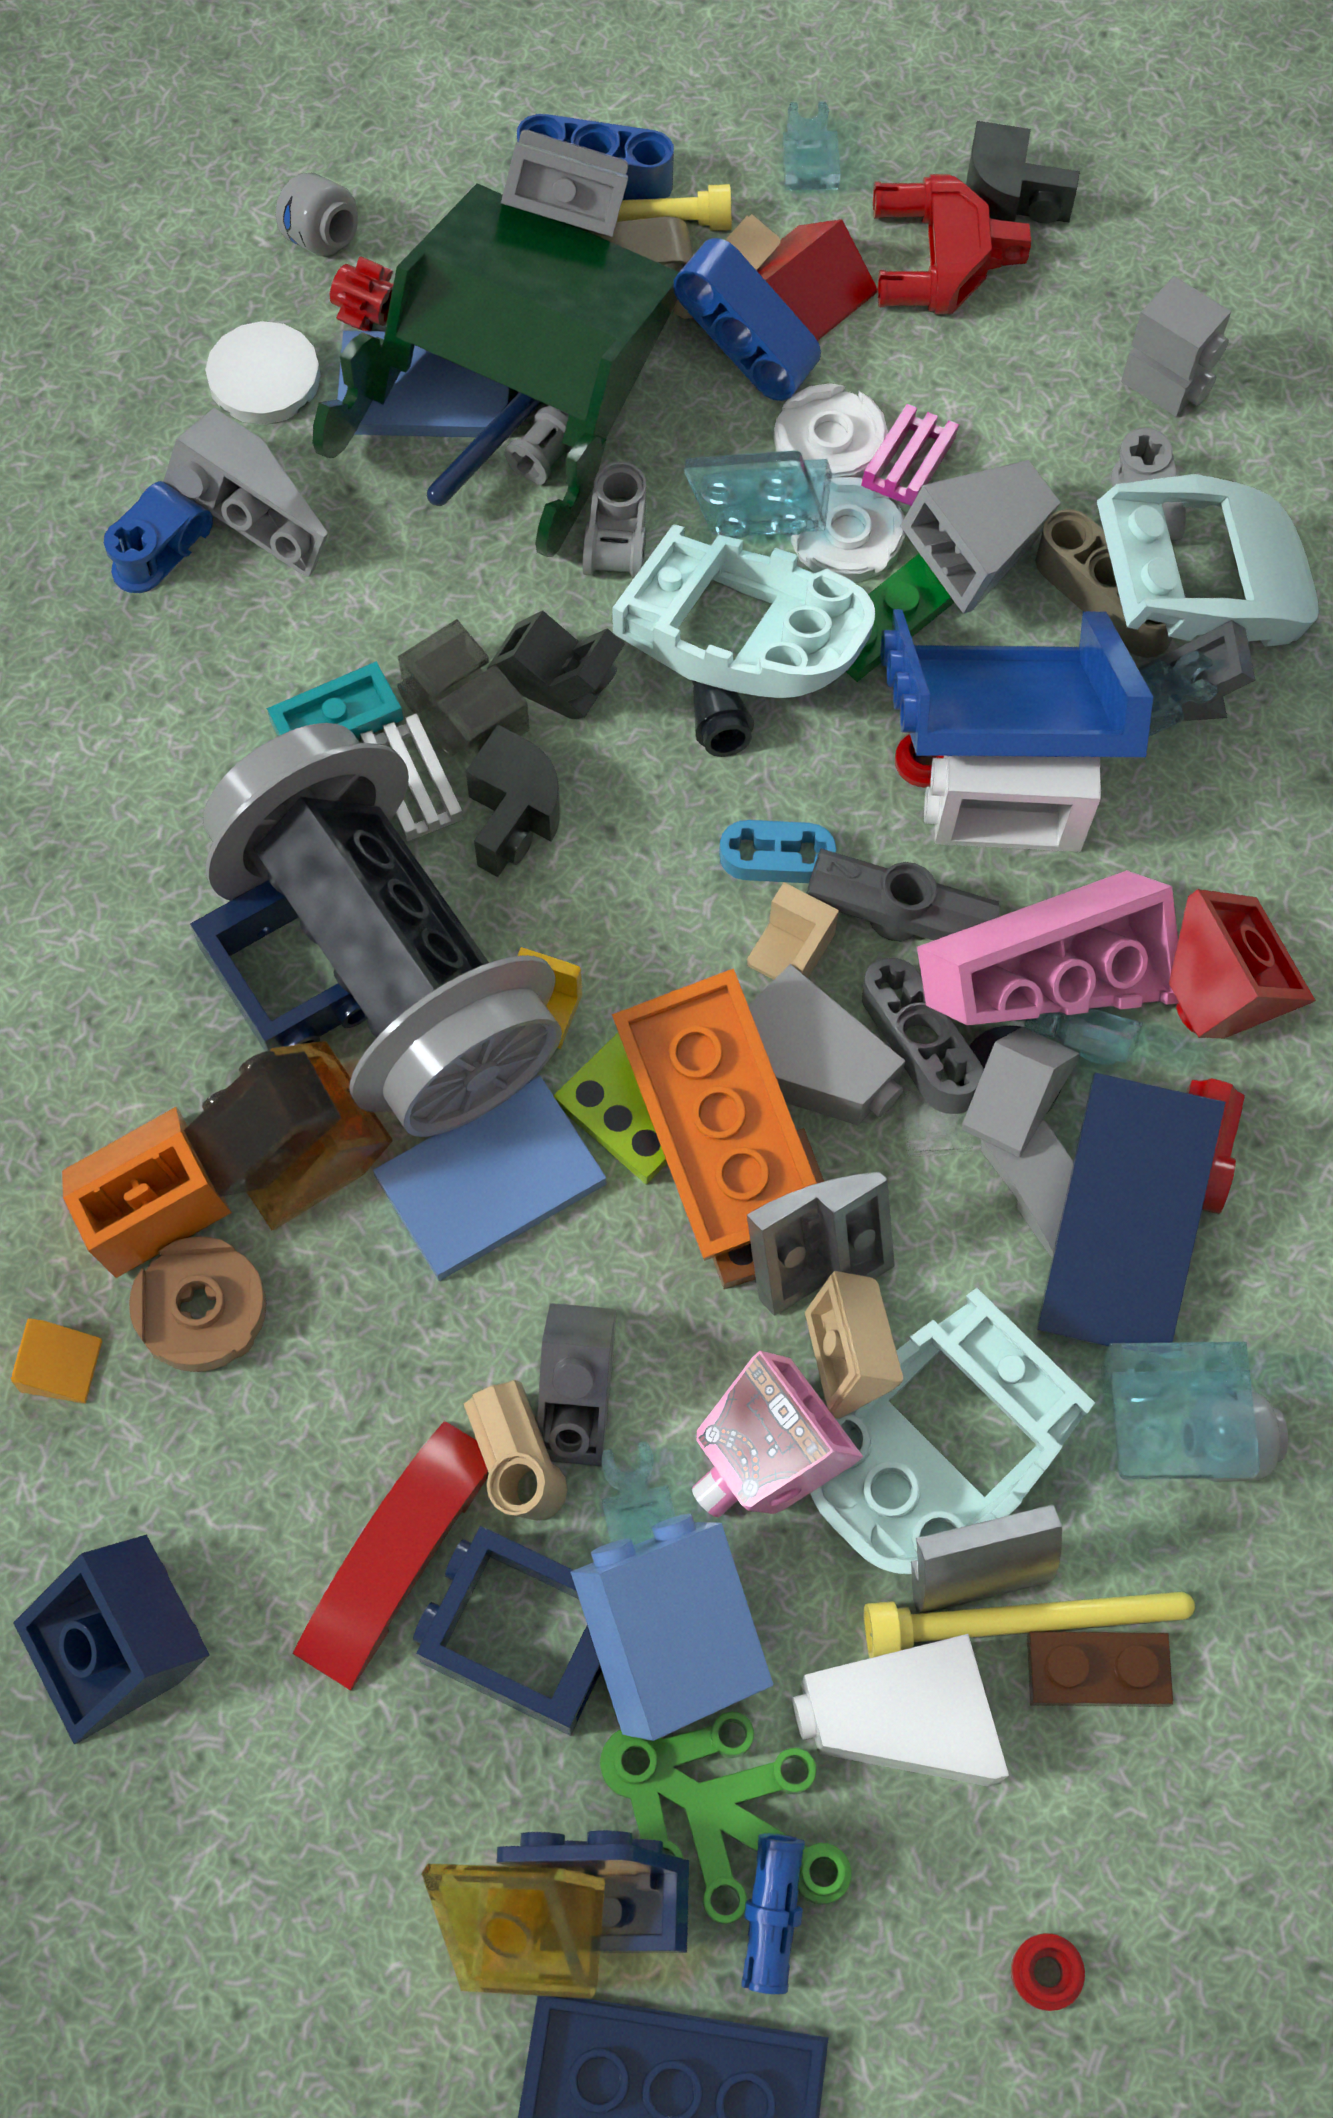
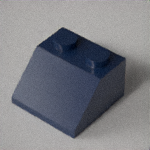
(109, 1636)

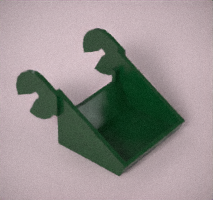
(526, 309)

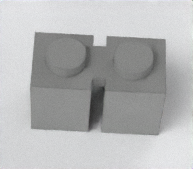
(1177, 347)

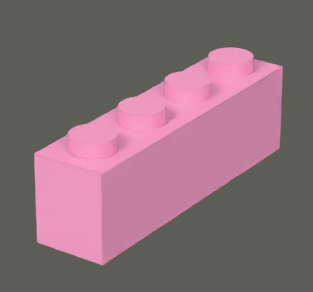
(1059, 955)

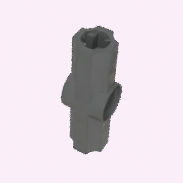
(872, 891)

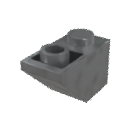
(575, 1382)

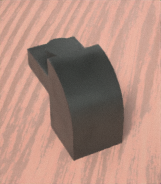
(1014, 187)
(556, 667)
(521, 790)

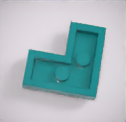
(355, 700)

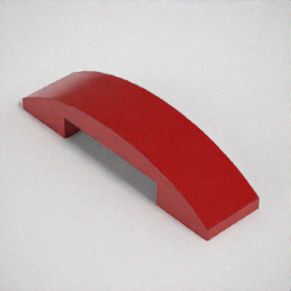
(392, 1555)

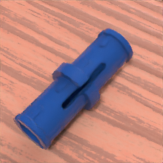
(773, 1913)

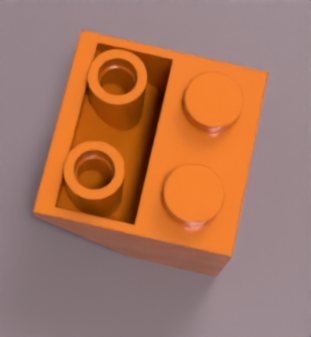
(141, 1194)

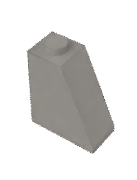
(979, 527)
(823, 1052)

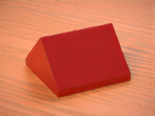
(819, 275)

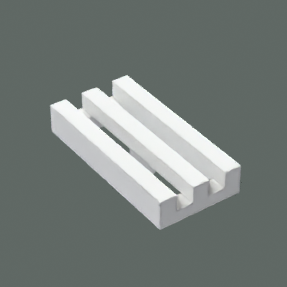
(394, 737)

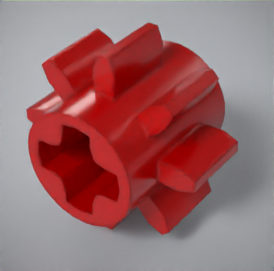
(362, 294)

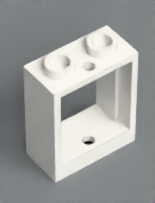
(1013, 801)

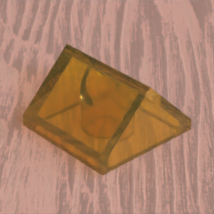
(519, 1927)

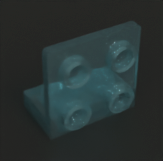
(761, 493)
(1182, 1410)

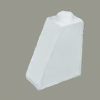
(906, 1713)

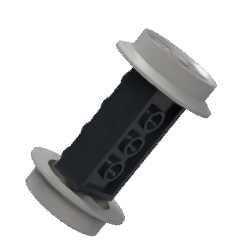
(445, 1021)

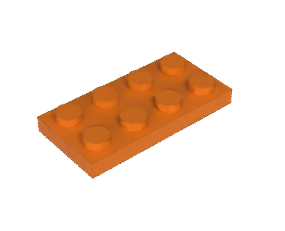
(714, 1106)

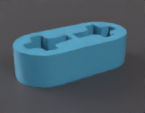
(776, 847)

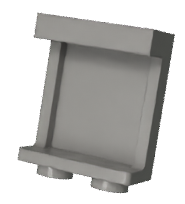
(566, 182)

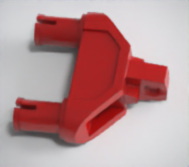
(961, 242)

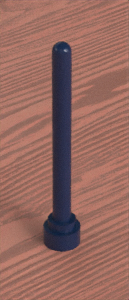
(481, 449)

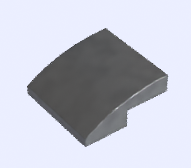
(820, 1231)
(986, 1559)

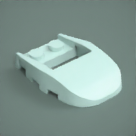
(1266, 547)
(799, 645)
(904, 1482)

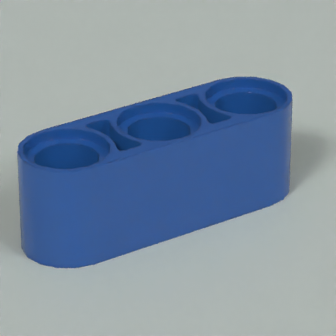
(646, 150)
(747, 319)

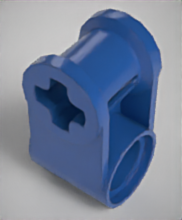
(155, 532)

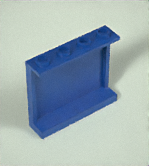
(1020, 696)

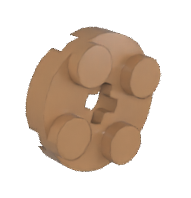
(172, 1278)

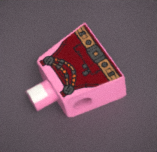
(770, 1441)

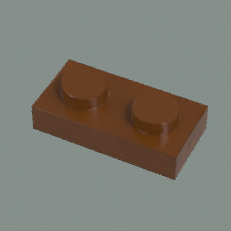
(1099, 1669)

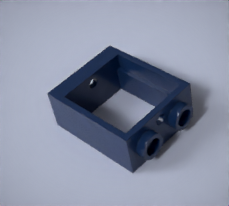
(240, 925)
(440, 1621)

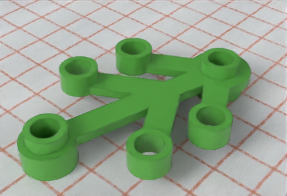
(713, 1805)

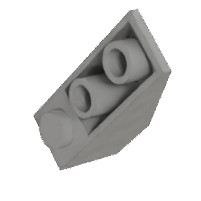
(246, 489)

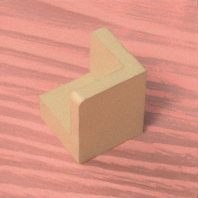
(795, 935)

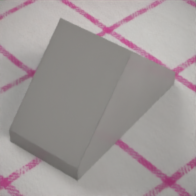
(1018, 1089)

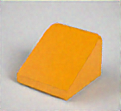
(55, 1361)

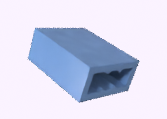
(671, 1627)

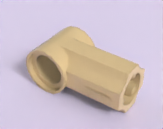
(511, 1448)

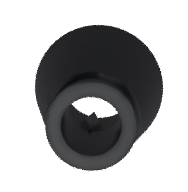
(720, 716)

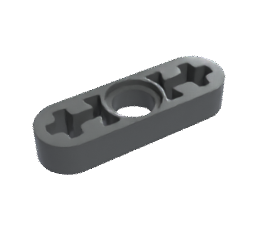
(921, 1060)

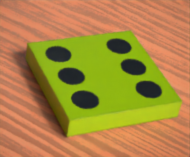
(612, 1111)

